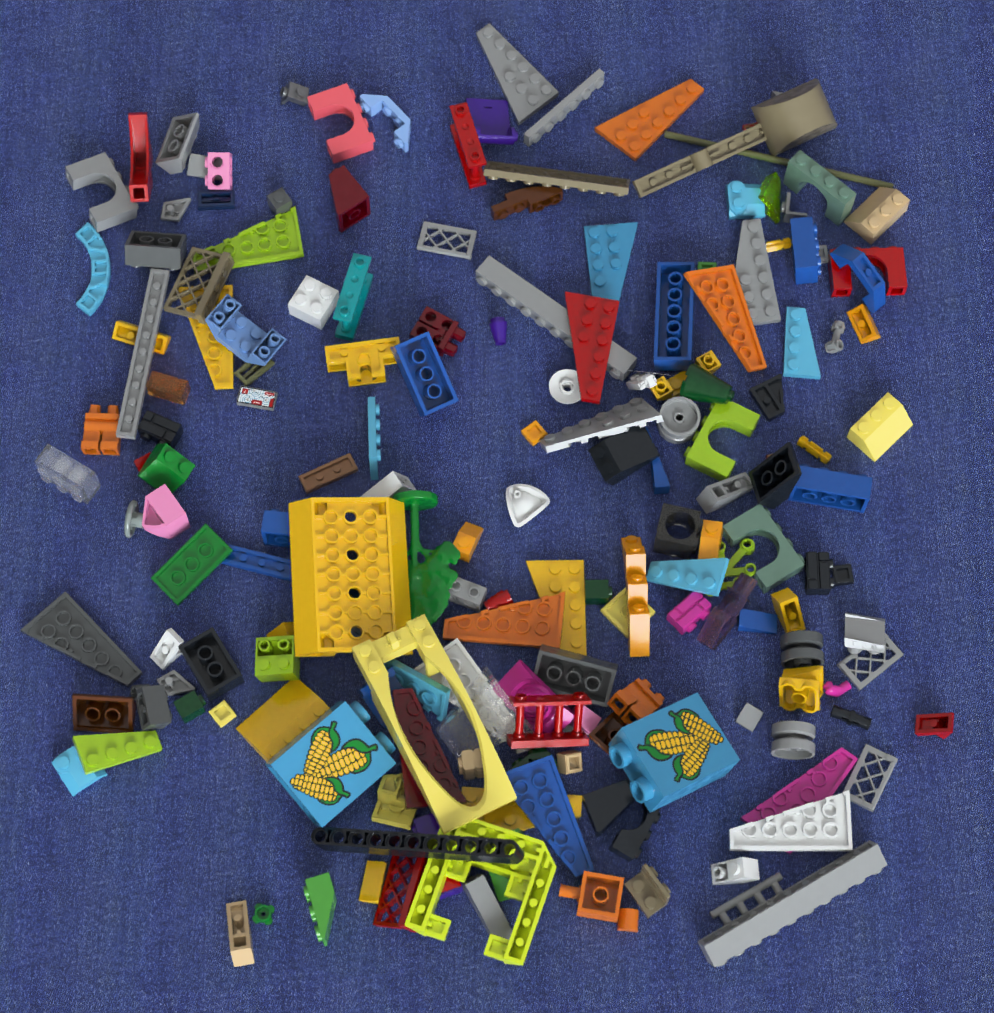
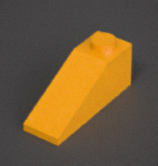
(710, 539)

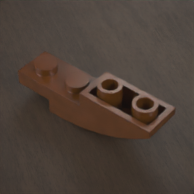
(531, 198)

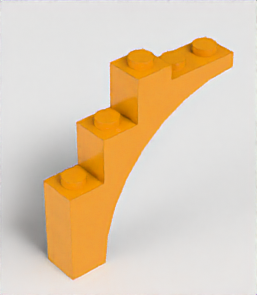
(637, 596)

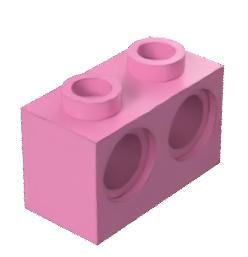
(224, 170)

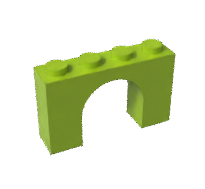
(702, 455)

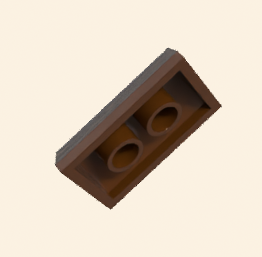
(103, 713)
(606, 731)

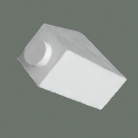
(390, 485)

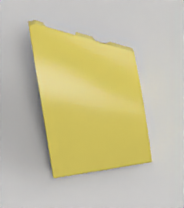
(391, 803)

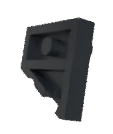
(769, 397)

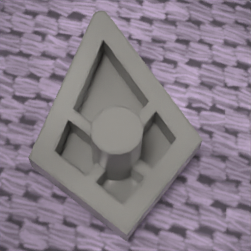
(174, 209)
(175, 683)

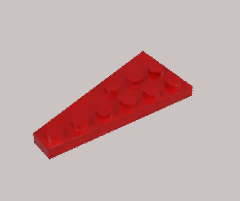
(591, 332)

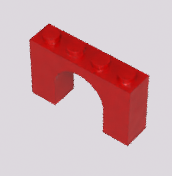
(888, 260)

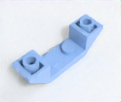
(375, 103)

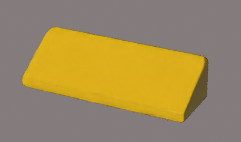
(127, 333)

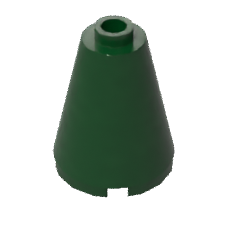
(705, 386)

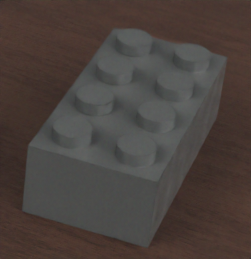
(573, 672)

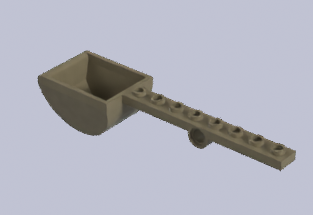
(782, 124)

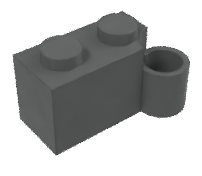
(151, 706)

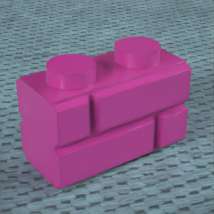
(689, 612)

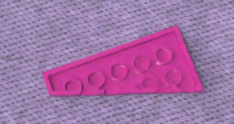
(810, 787)

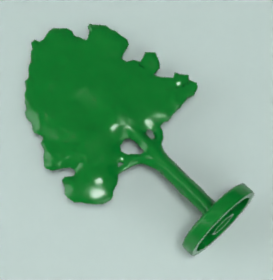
(432, 578)

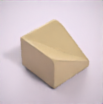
(569, 761)

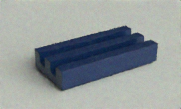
(216, 203)

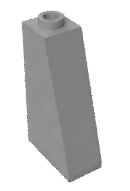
(487, 906)

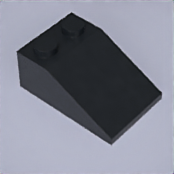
(623, 454)
(776, 477)

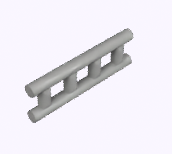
(739, 900)

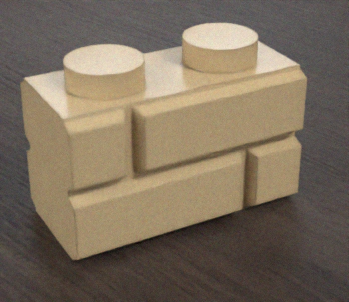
(470, 764)

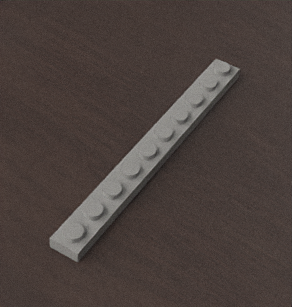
(142, 354)

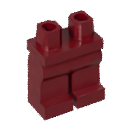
(441, 330)

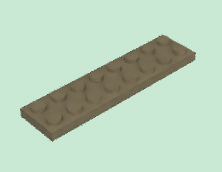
(561, 178)

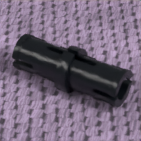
(850, 717)

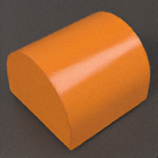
(628, 920)

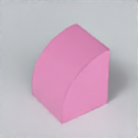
(589, 720)

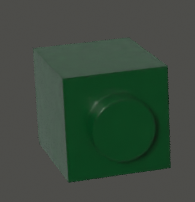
(597, 592)
(190, 706)

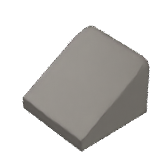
(749, 717)

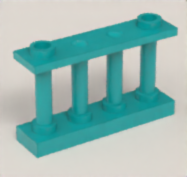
(353, 297)

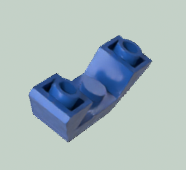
(865, 272)

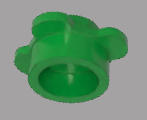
(259, 909)

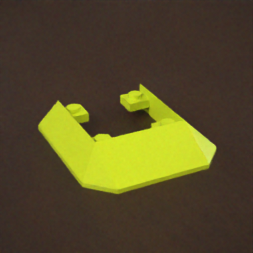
(527, 883)

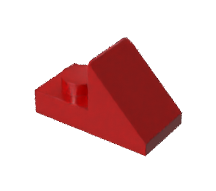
(934, 724)

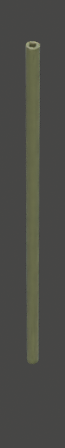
(778, 160)

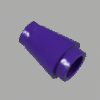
(499, 330)

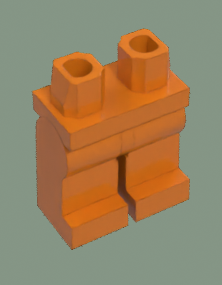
(101, 431)
(637, 700)

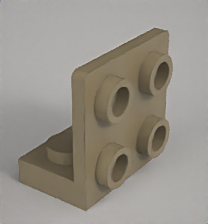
(648, 891)

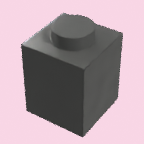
(279, 201)

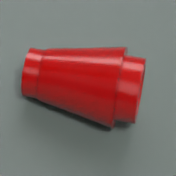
(499, 599)

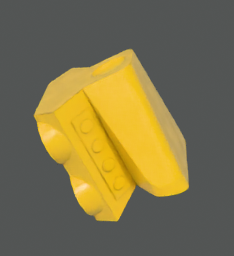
(801, 688)

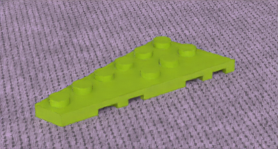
(262, 243)

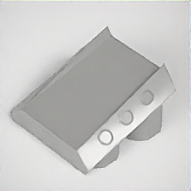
(864, 633)

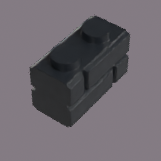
(159, 429)
(817, 573)

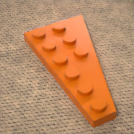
(642, 125)
(725, 302)
(513, 624)

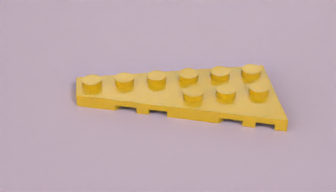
(216, 356)

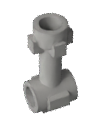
(836, 344)

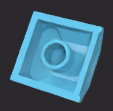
(744, 201)
(72, 772)

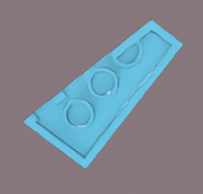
(799, 350)
(373, 437)
(693, 575)
(428, 692)

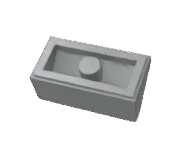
(197, 166)

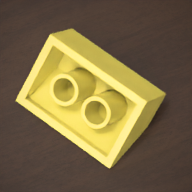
(880, 427)

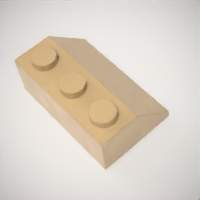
(877, 213)

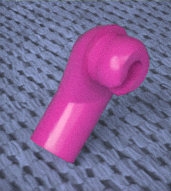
(836, 691)

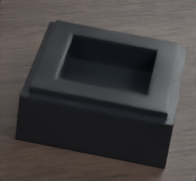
(842, 575)

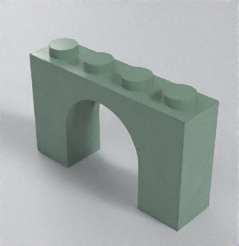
(804, 170)
(759, 523)

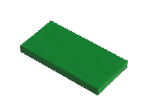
(192, 564)

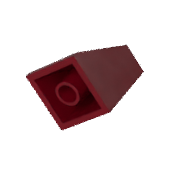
(348, 197)

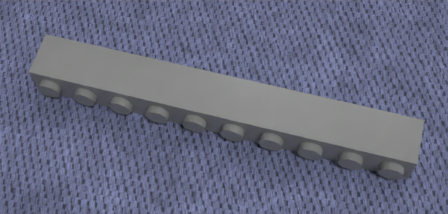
(543, 310)
(792, 903)

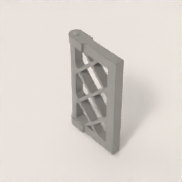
(469, 244)
(871, 675)
(861, 763)

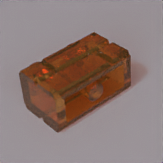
(168, 387)

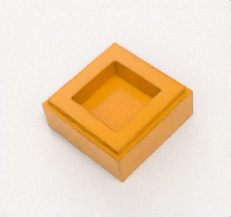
(534, 433)

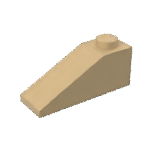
(240, 933)

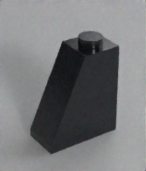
(607, 804)

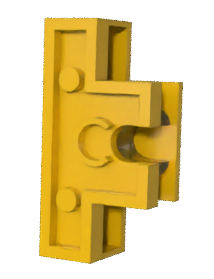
(362, 360)

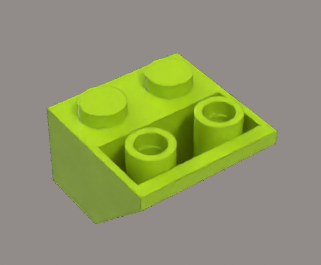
(276, 659)

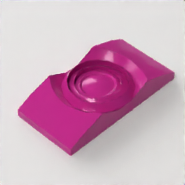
(523, 680)

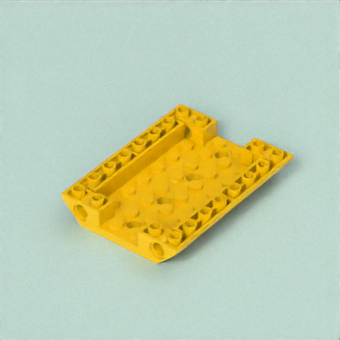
(325, 574)

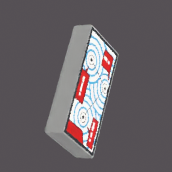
(257, 398)

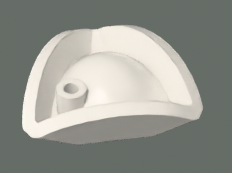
(525, 503)

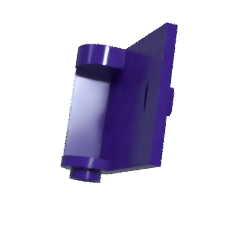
(492, 121)

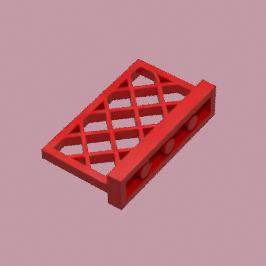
(389, 886)

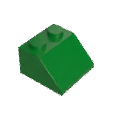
(165, 467)

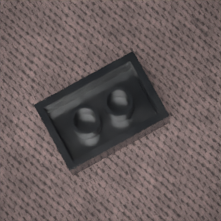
(211, 664)

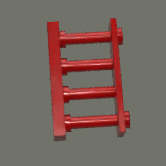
(468, 145)
(557, 737)

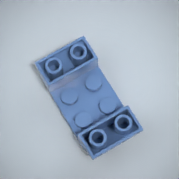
(241, 334)

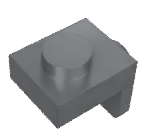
(294, 93)

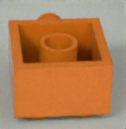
(596, 896)

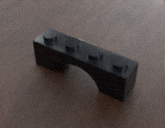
(628, 842)

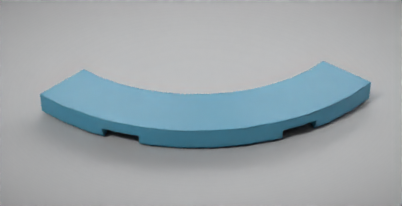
(100, 269)

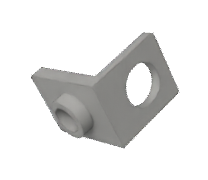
(785, 209)

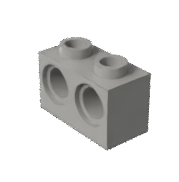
(467, 594)

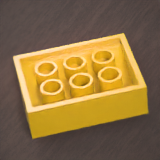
(282, 718)

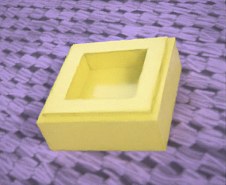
(222, 713)

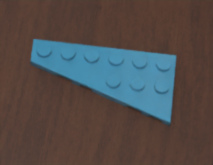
(608, 257)

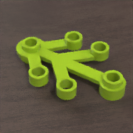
(731, 571)

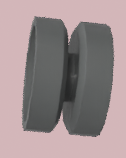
(801, 649)

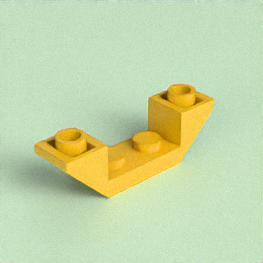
(671, 387)

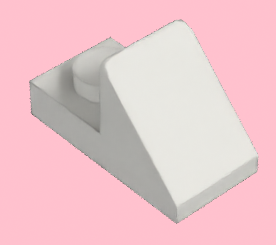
(167, 649)

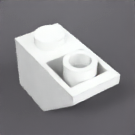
(735, 871)

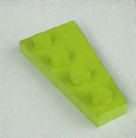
(111, 749)

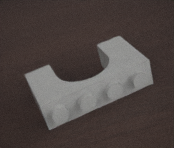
(102, 170)

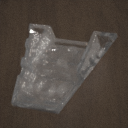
(493, 709)

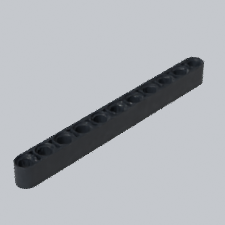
(424, 848)

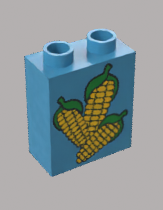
(672, 752)
(332, 762)

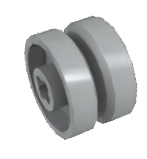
(679, 409)
(793, 740)

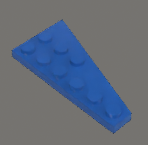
(548, 808)

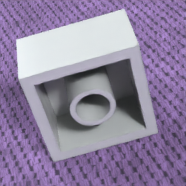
(313, 302)

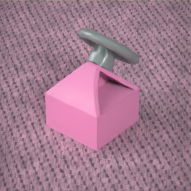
(160, 517)

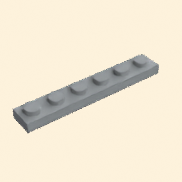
(560, 111)

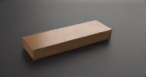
(328, 473)

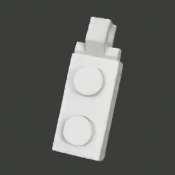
(641, 381)

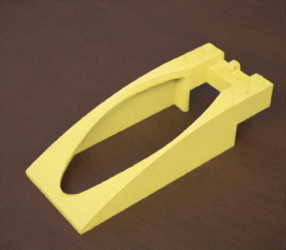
(420, 636)

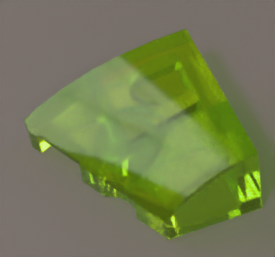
(771, 195)

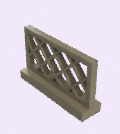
(213, 285)

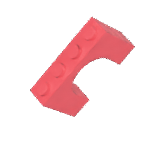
(341, 101)

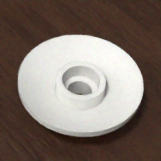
(561, 380)

